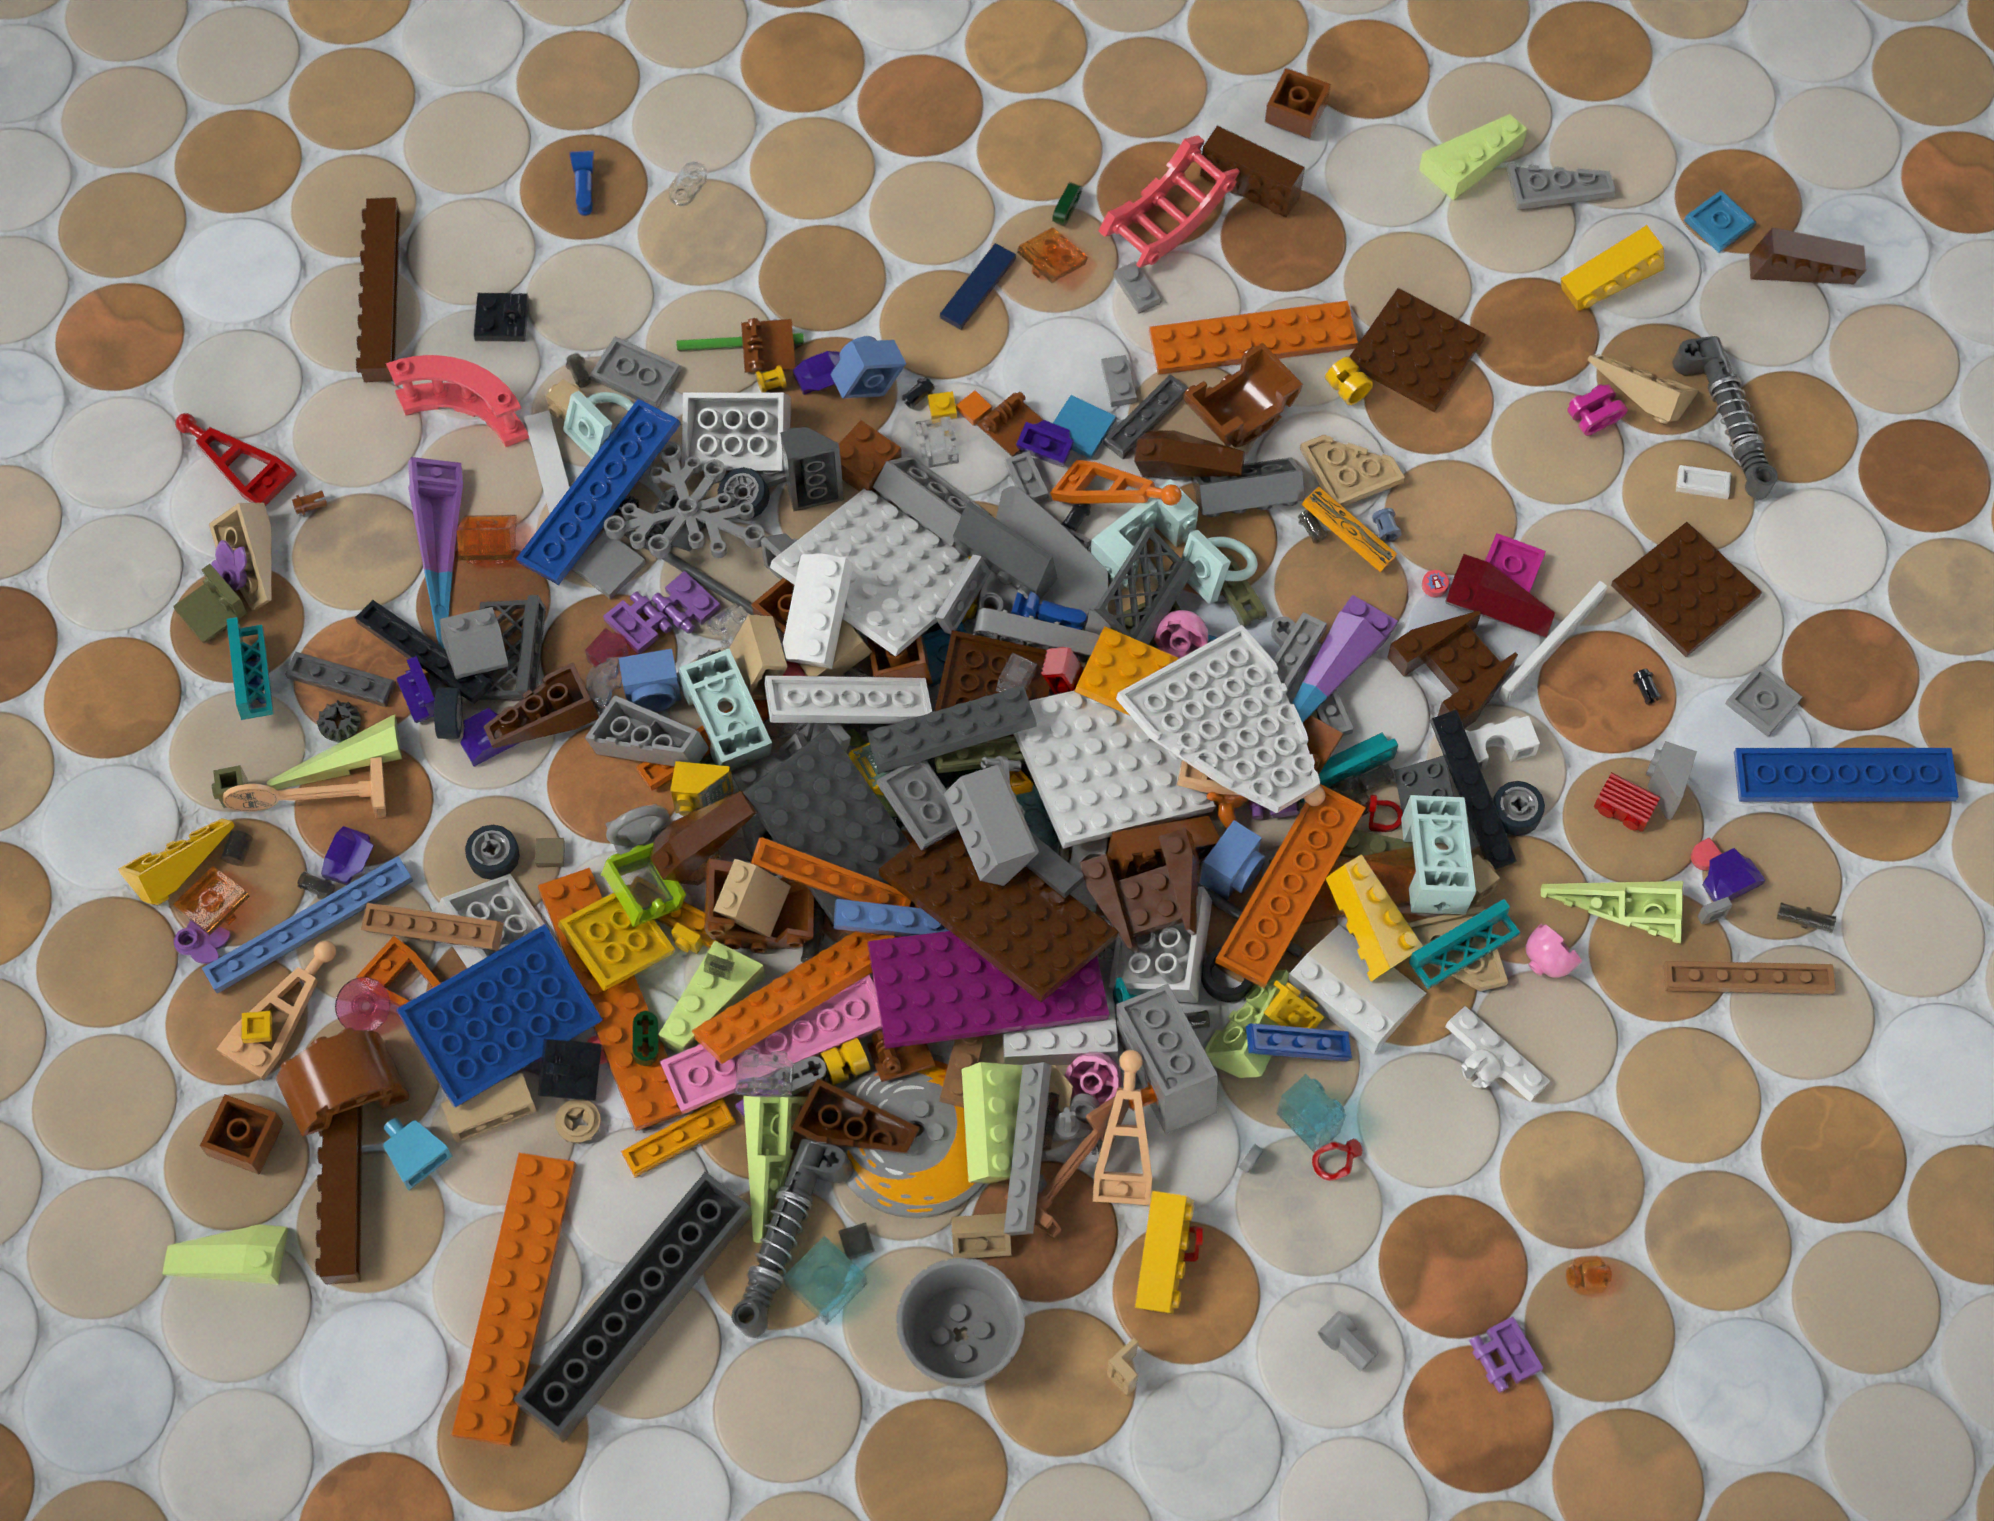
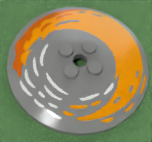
(935, 1169)

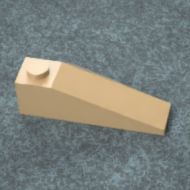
(1658, 396)
(249, 527)

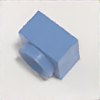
(867, 367)
(651, 680)
(1233, 861)

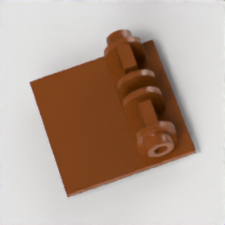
(767, 345)
(1007, 422)
(1321, 741)
(898, 1060)

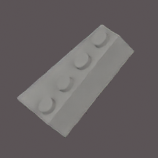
(643, 735)

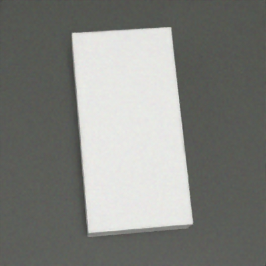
(1703, 482)

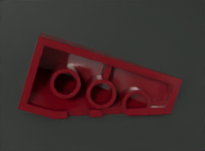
(1497, 597)

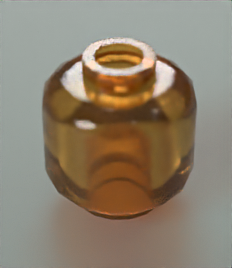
(1588, 1275)

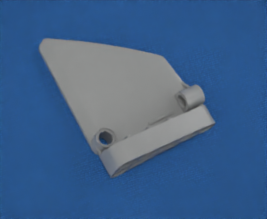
(1078, 585)

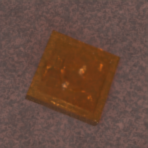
(1051, 255)
(211, 901)

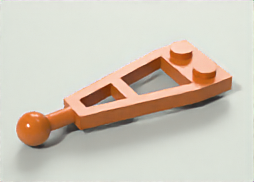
(1081, 473)
(390, 963)

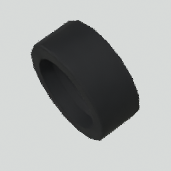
(1216, 991)

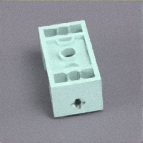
(1117, 540)
(736, 735)
(1442, 877)

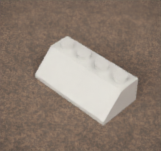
(817, 609)

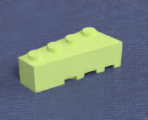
(1470, 157)
(708, 997)
(990, 1119)

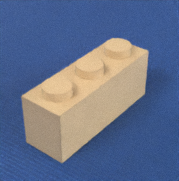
(491, 1108)

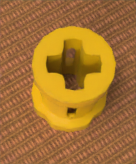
(779, 381)

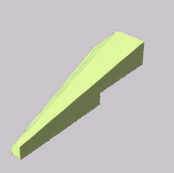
(352, 753)
(1644, 905)
(768, 1152)

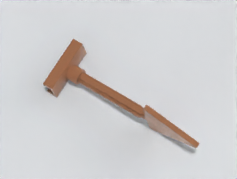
(1098, 1120)

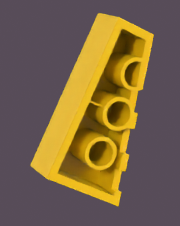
(1614, 269)
(1372, 917)
(1164, 1252)

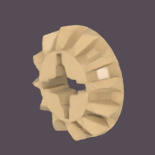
(575, 1109)

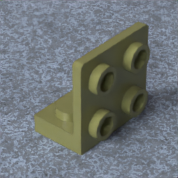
(210, 606)

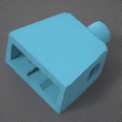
(414, 1151)

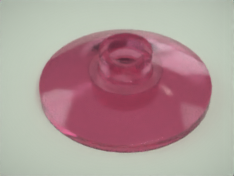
(350, 1002)

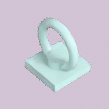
(587, 424)
(1213, 565)

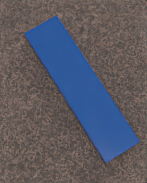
(1298, 1042)

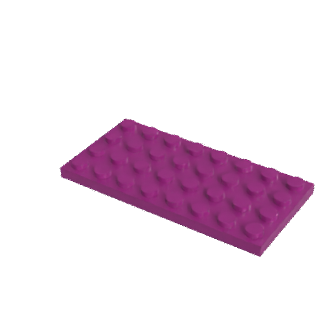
(945, 991)

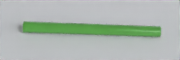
(721, 342)

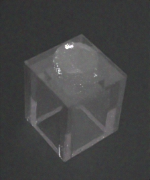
(1016, 673)

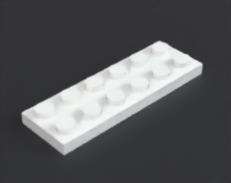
(846, 699)

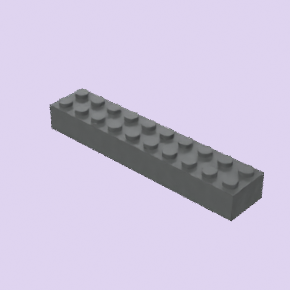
(633, 1307)

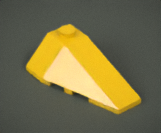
(163, 873)

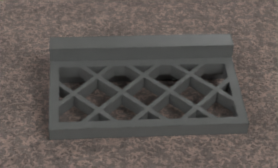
(1163, 598)
(529, 645)

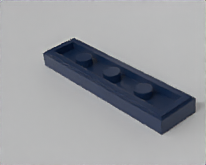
(977, 286)

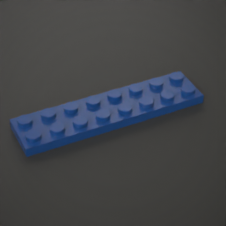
(598, 491)
(1845, 774)

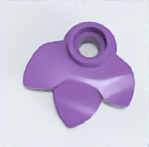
(231, 565)
(203, 946)

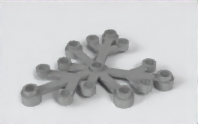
(645, 521)

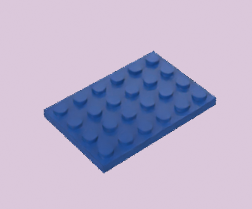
(498, 1015)

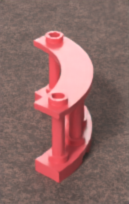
(1155, 193)
(470, 391)

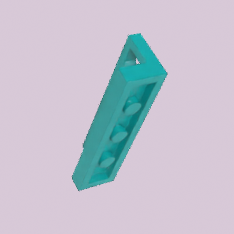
(240, 669)
(1357, 760)
(1463, 933)

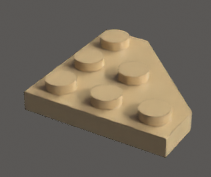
(1349, 470)
(1483, 973)

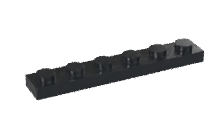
(413, 643)
(1472, 786)

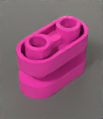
(1596, 409)

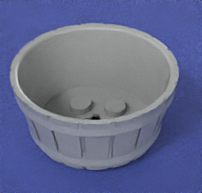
(960, 1296)

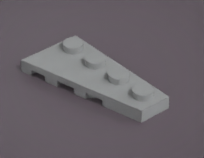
(1548, 187)

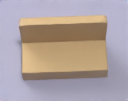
(980, 1236)
(1120, 1371)

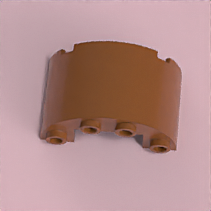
(1248, 400)
(791, 928)
(339, 1076)

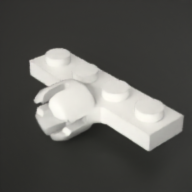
(1494, 1057)

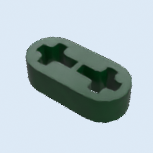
(1067, 203)
(639, 1038)

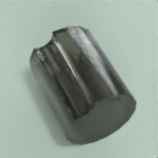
(236, 847)

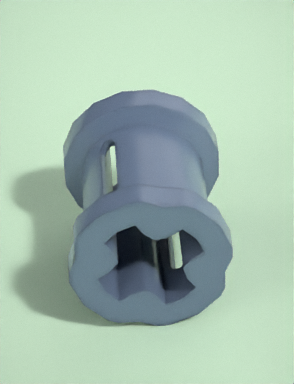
(1386, 524)

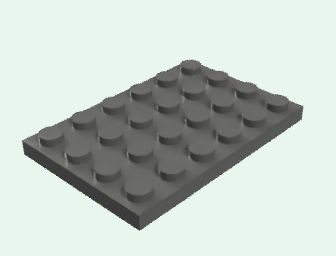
(826, 811)

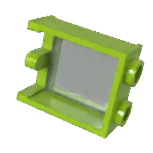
(640, 886)

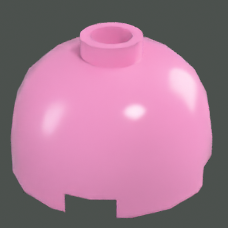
(1181, 633)
(1550, 953)
(1094, 1075)

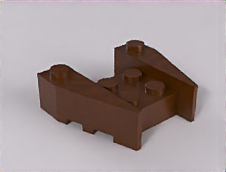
(1456, 660)
(1150, 898)

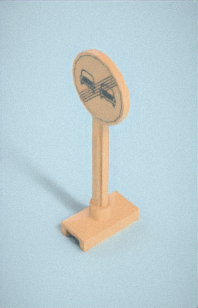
(261, 797)

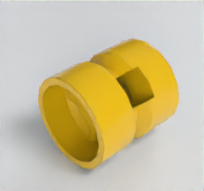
(1346, 378)
(845, 1060)

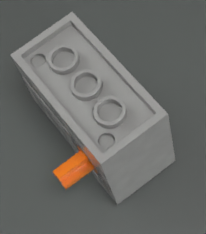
(1174, 1068)

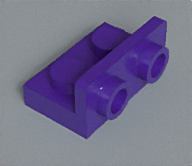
(417, 691)

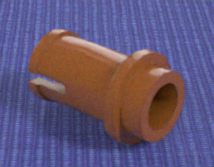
(307, 503)

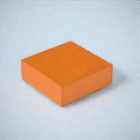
(974, 407)

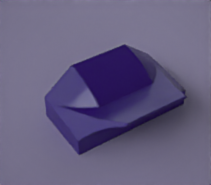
(816, 371)
(1046, 442)
(475, 740)
(346, 855)
(1731, 876)

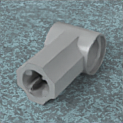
(1342, 1335)

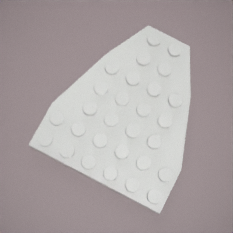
(1228, 720)

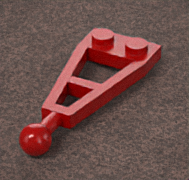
(263, 485)

